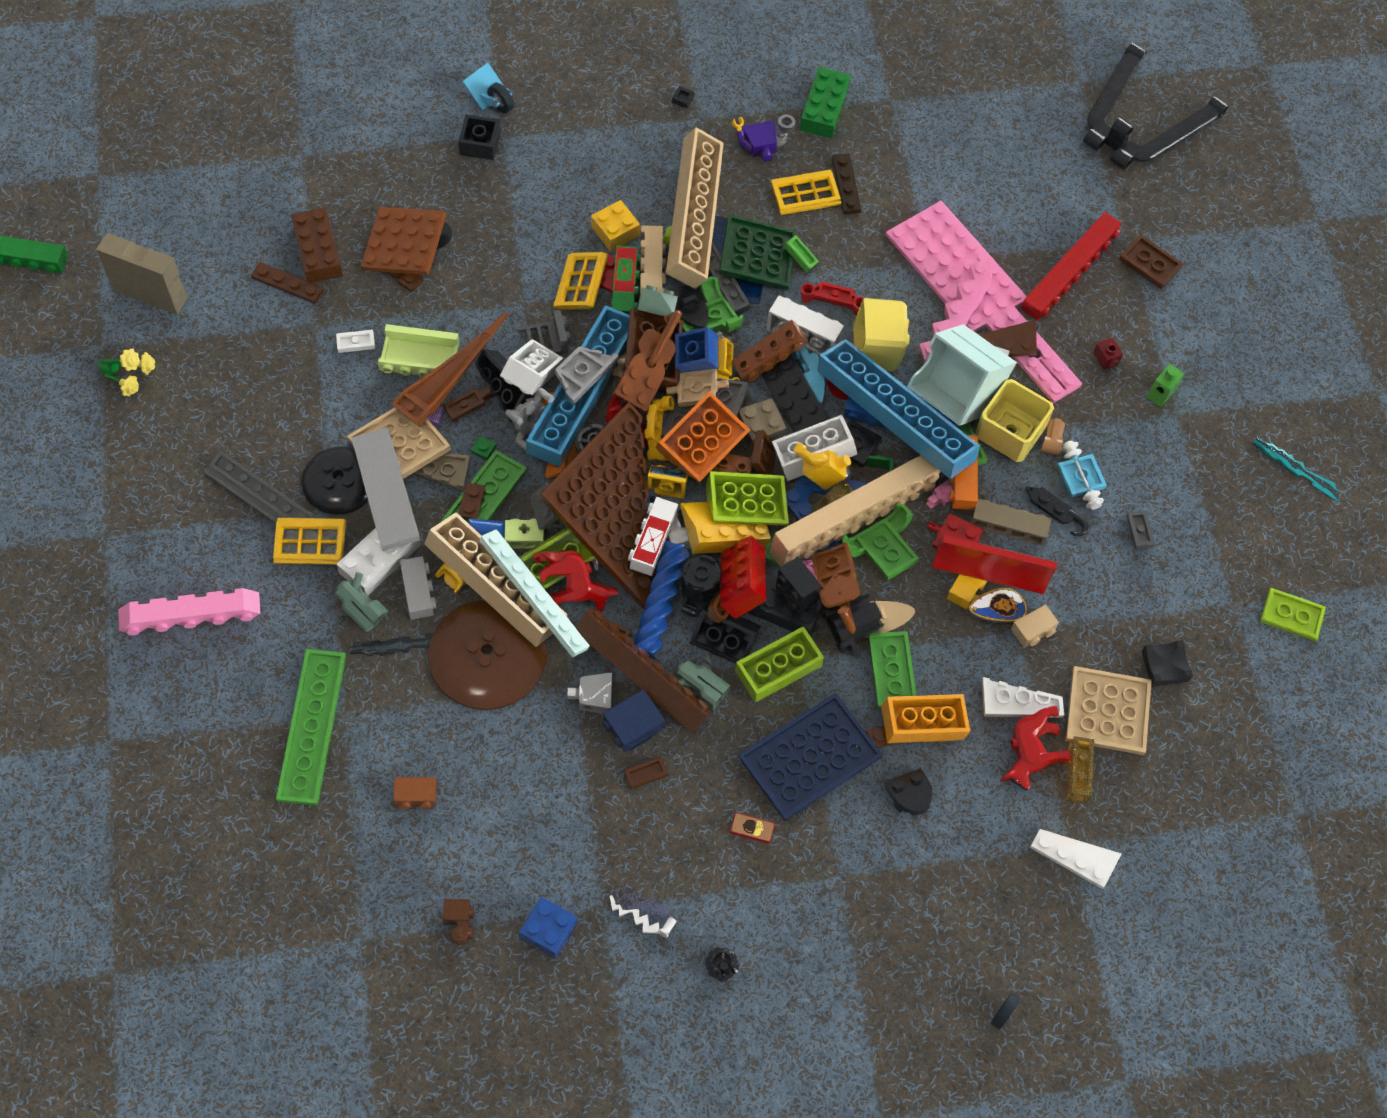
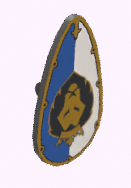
(999, 606)

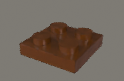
(763, 454)

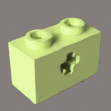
(517, 540)

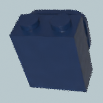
(633, 721)

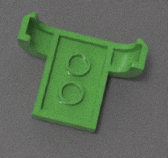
(719, 310)
(884, 543)

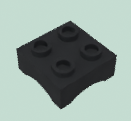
(1167, 663)

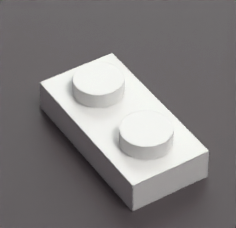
(355, 341)

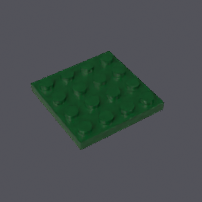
(756, 252)

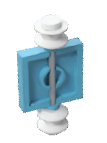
(1081, 475)

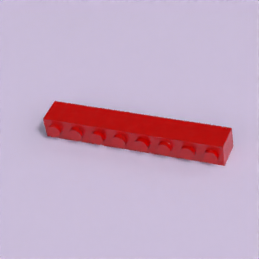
(1071, 266)

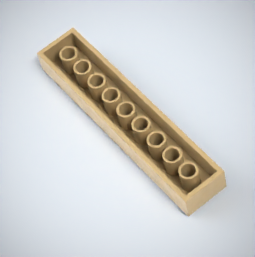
(695, 208)
(854, 510)

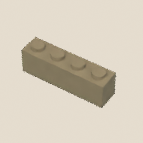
(1011, 522)

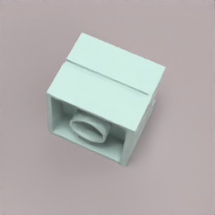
(961, 374)

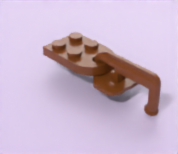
(641, 381)
(838, 581)

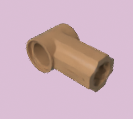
(1053, 440)

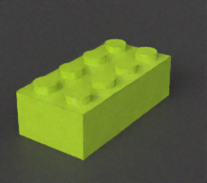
(779, 664)

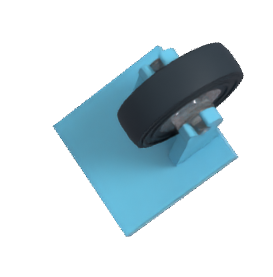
(488, 90)

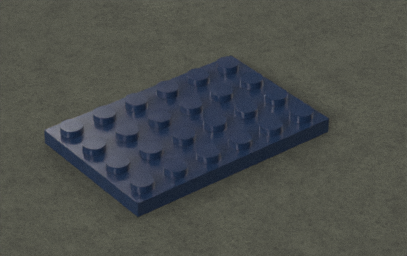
(810, 756)

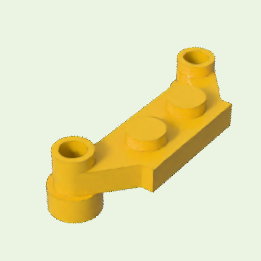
(654, 425)

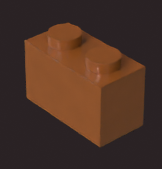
(415, 792)

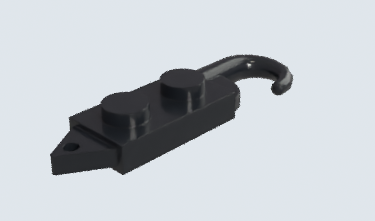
(1056, 508)

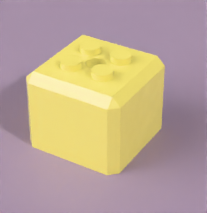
(882, 331)
(1017, 409)

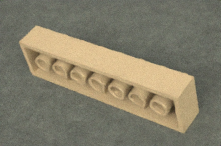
(462, 551)

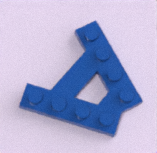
(798, 498)

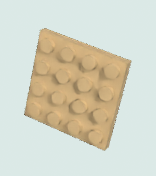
(412, 444)
(1109, 709)

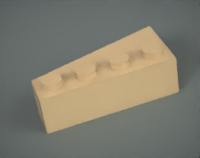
(651, 257)

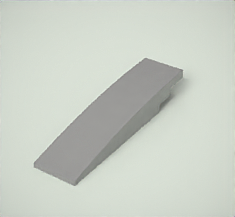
(385, 489)

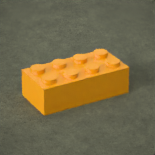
(925, 718)

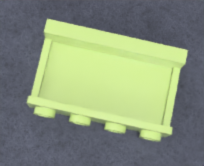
(416, 350)

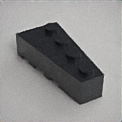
(490, 365)

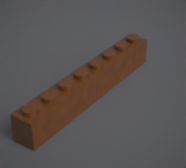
(643, 670)

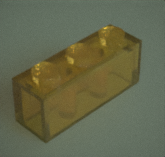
(1080, 770)

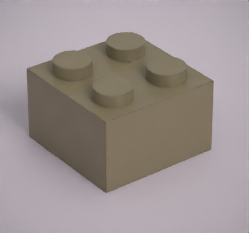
(762, 417)

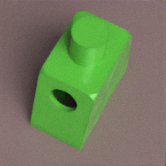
(1169, 381)

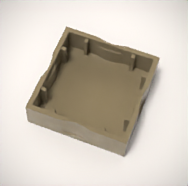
(142, 273)

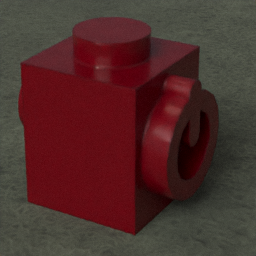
(1108, 353)

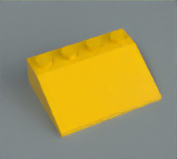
(715, 537)

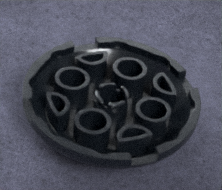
(331, 494)

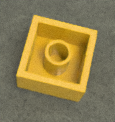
(615, 225)

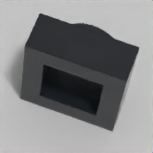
(683, 97)

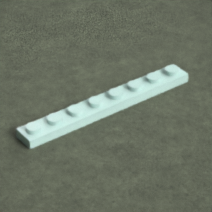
(534, 593)

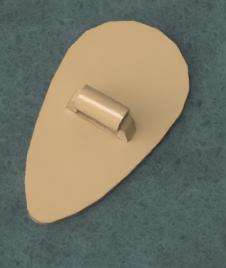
(893, 615)

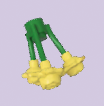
(130, 361)

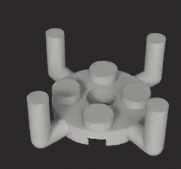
(532, 407)

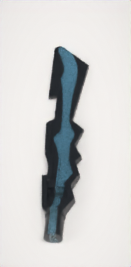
(391, 646)

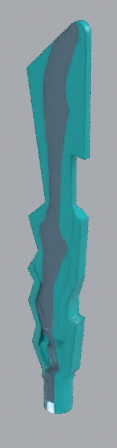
(1297, 468)

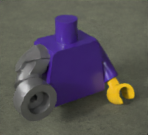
(761, 137)

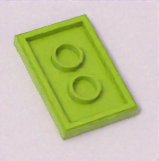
(1293, 614)

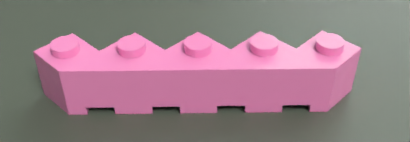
(959, 311)
(188, 611)

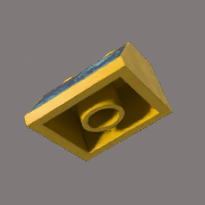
(667, 481)

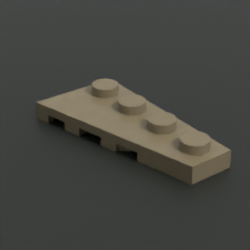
(447, 469)

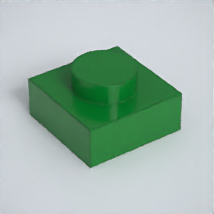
(483, 447)

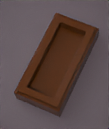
(646, 772)

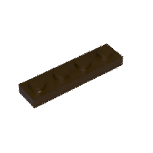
(846, 183)

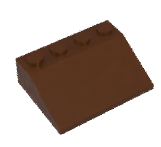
(640, 322)

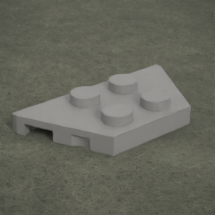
(582, 371)

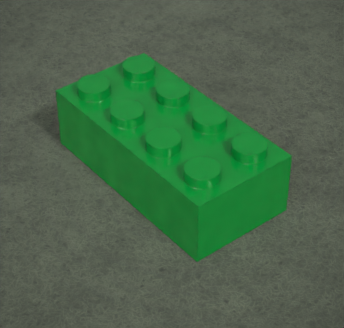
(825, 102)

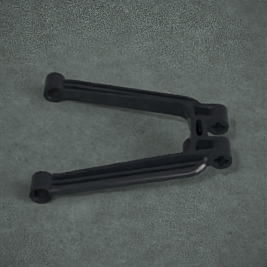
(1117, 135)

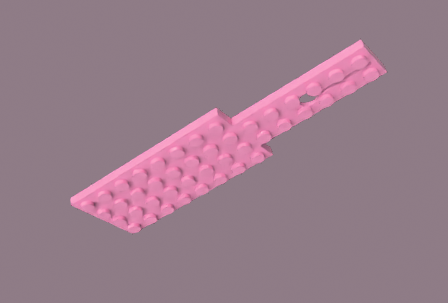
(942, 253)

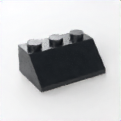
(728, 639)

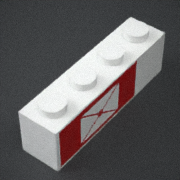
(653, 536)

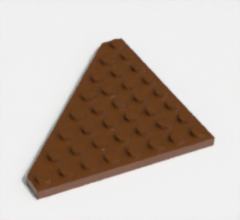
(606, 497)

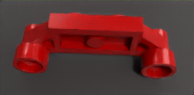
(831, 294)

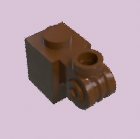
(459, 913)

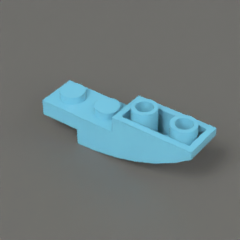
(809, 366)

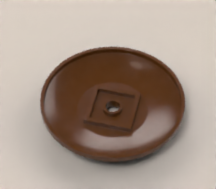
(479, 678)

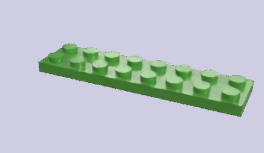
(311, 727)

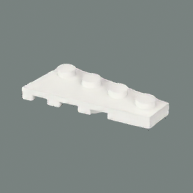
(1013, 701)
(1081, 858)

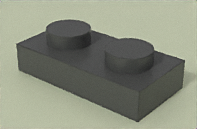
(1140, 529)

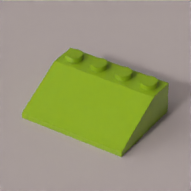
(747, 498)

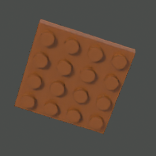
(403, 240)

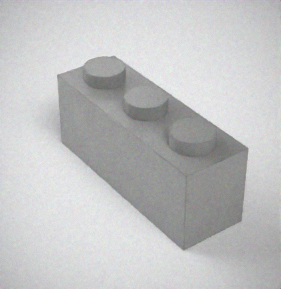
(417, 587)

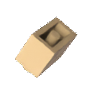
(1035, 626)

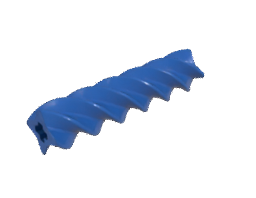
(659, 602)

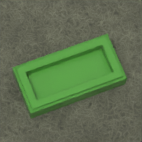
(800, 253)

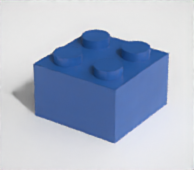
(696, 350)
(548, 927)

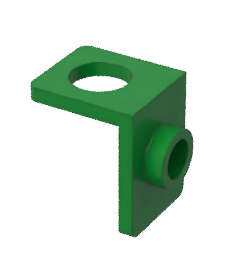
(880, 462)

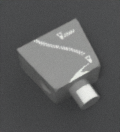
(594, 693)

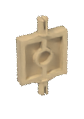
(695, 386)

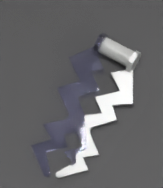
(635, 906)

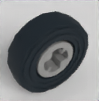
(1005, 1011)

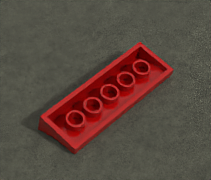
(993, 564)

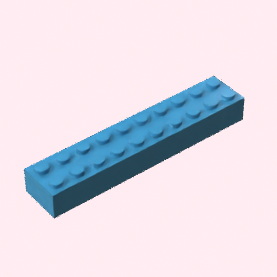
(898, 408)
(561, 419)

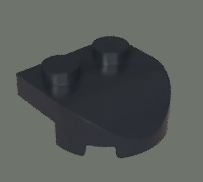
(910, 792)

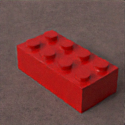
(743, 577)

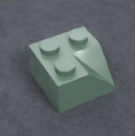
(657, 302)

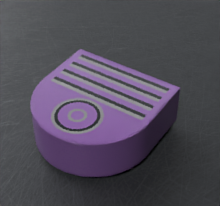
(436, 417)

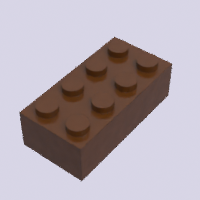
(316, 245)

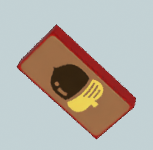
(752, 828)

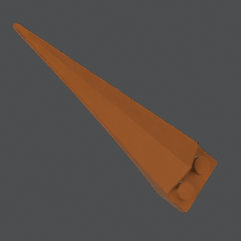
(430, 391)

